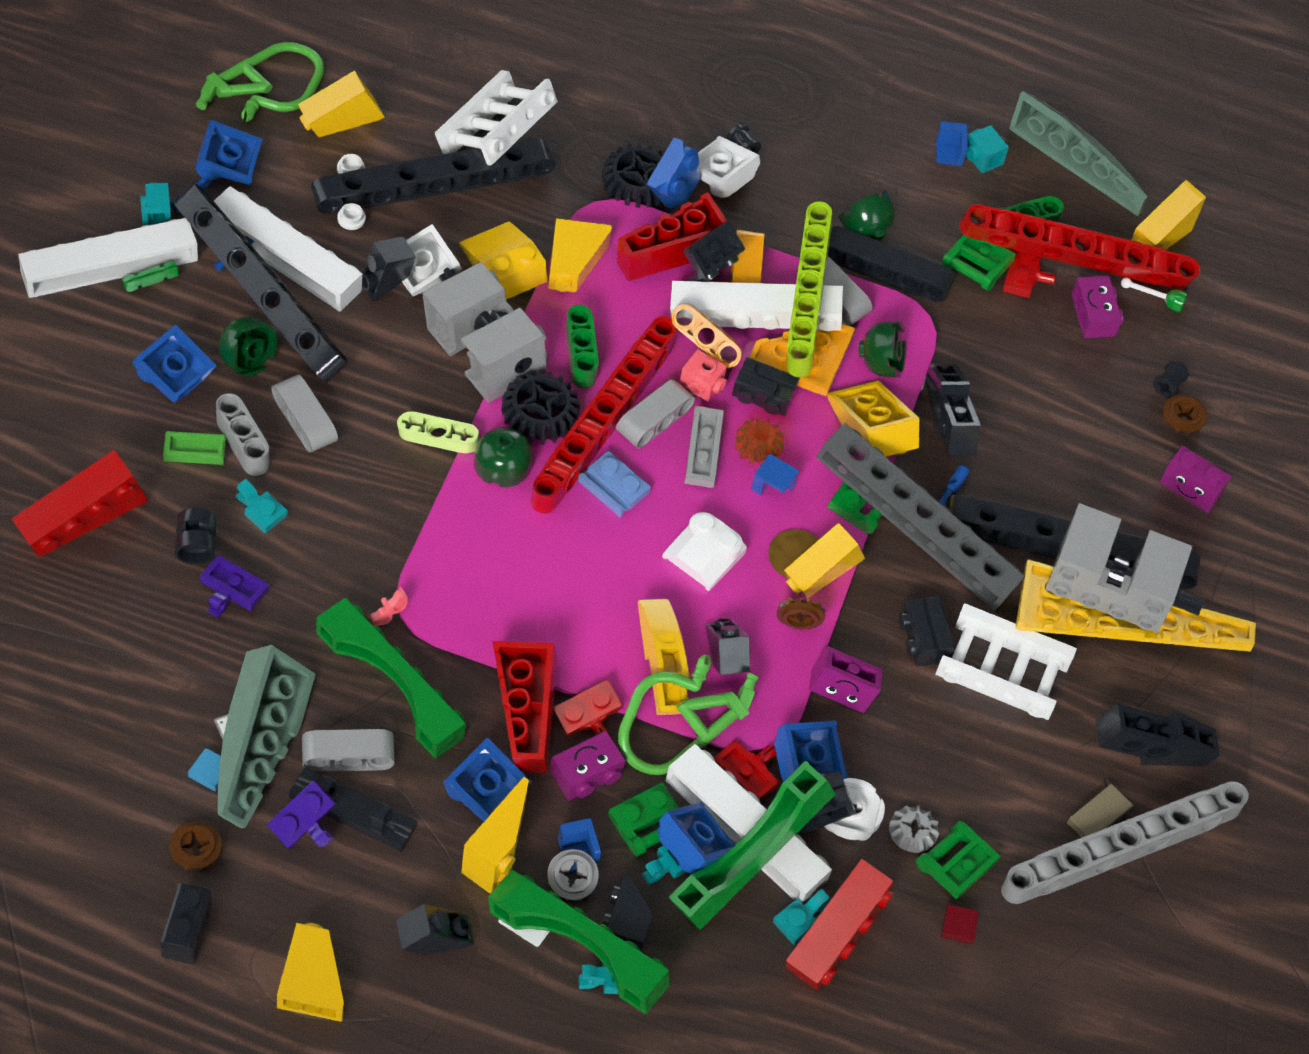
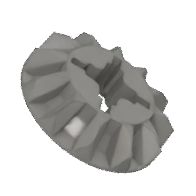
(901, 832)
(585, 867)

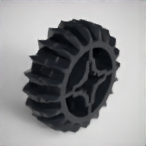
(627, 174)
(546, 398)

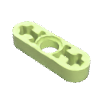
(429, 423)

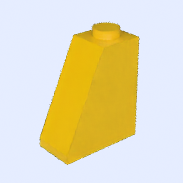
(340, 107)
(1172, 218)
(576, 252)
(824, 562)
(311, 976)

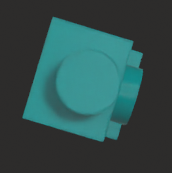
(155, 204)

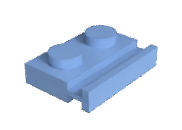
(614, 484)

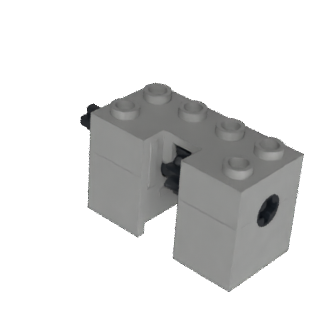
(473, 314)
(1134, 594)

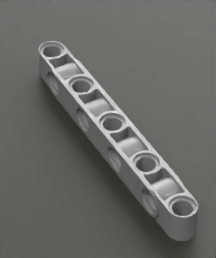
(1106, 850)

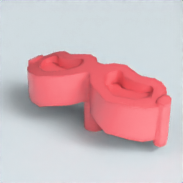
(394, 605)

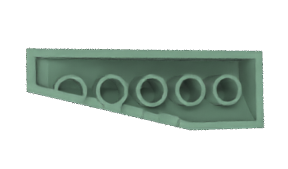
(1075, 150)
(259, 726)

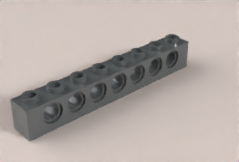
(922, 530)

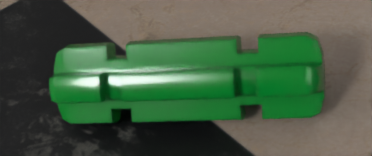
(150, 276)

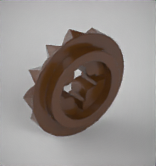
(1185, 404)
(790, 613)
(206, 837)

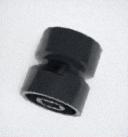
(195, 536)

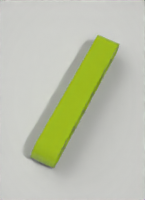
(809, 289)

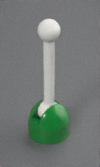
(1174, 299)

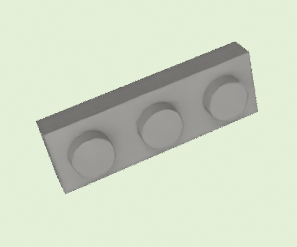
(704, 447)

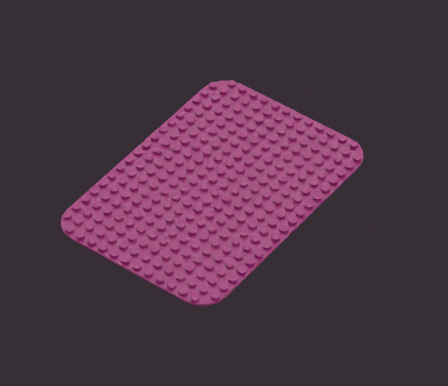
(576, 574)

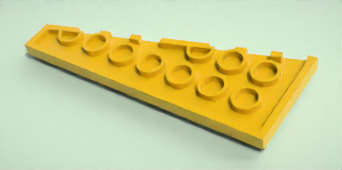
(1049, 613)

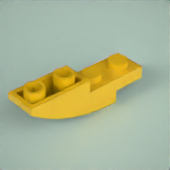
(664, 650)

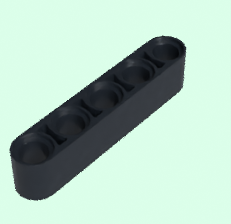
(890, 264)

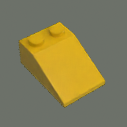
(510, 256)
(877, 417)
(492, 848)

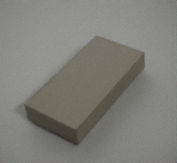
(1100, 812)

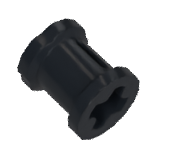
(744, 135)
(1174, 375)

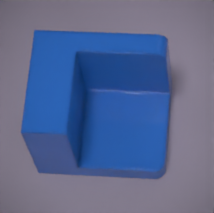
(951, 143)
(775, 474)
(579, 836)

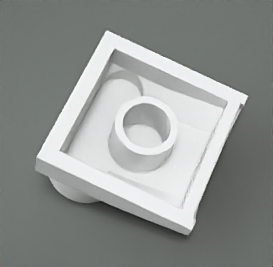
(726, 166)
(430, 261)
(706, 549)

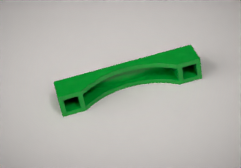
(350, 634)
(793, 807)
(528, 906)

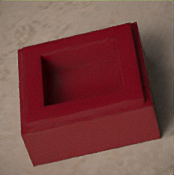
(959, 924)

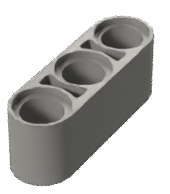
(855, 302)
(304, 413)
(655, 413)
(242, 423)
(348, 750)

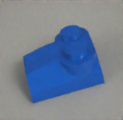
(227, 153)
(676, 174)
(174, 364)
(811, 743)
(483, 779)
(693, 837)

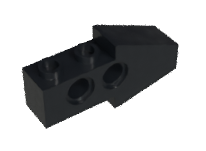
(952, 409)
(1157, 738)

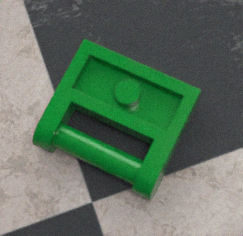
(982, 253)
(848, 505)
(639, 814)
(965, 866)

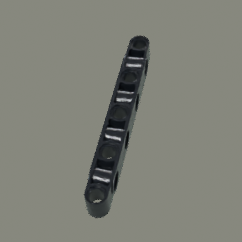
(431, 176)
(261, 282)
(1023, 531)

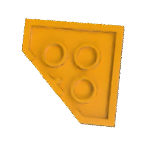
(828, 356)

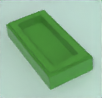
(194, 448)

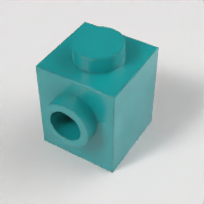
(986, 149)

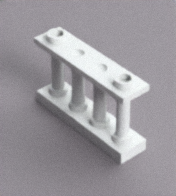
(484, 106)
(1025, 643)

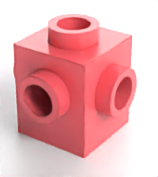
(703, 375)

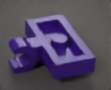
(232, 584)
(303, 816)

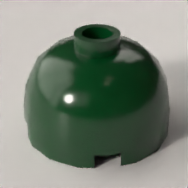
(870, 216)
(247, 345)
(883, 349)
(503, 457)

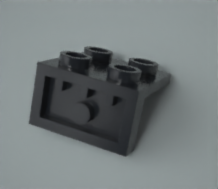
(713, 252)

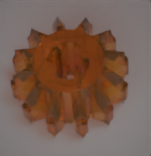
(758, 440)

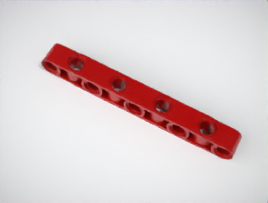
(1059, 243)
(596, 427)

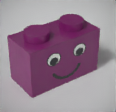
(1096, 306)
(1195, 479)
(845, 679)
(587, 766)

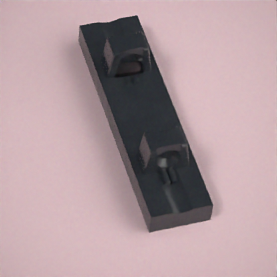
(361, 812)

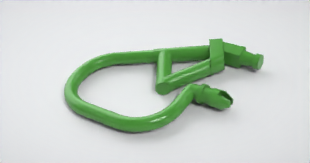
(217, 84)
(737, 706)

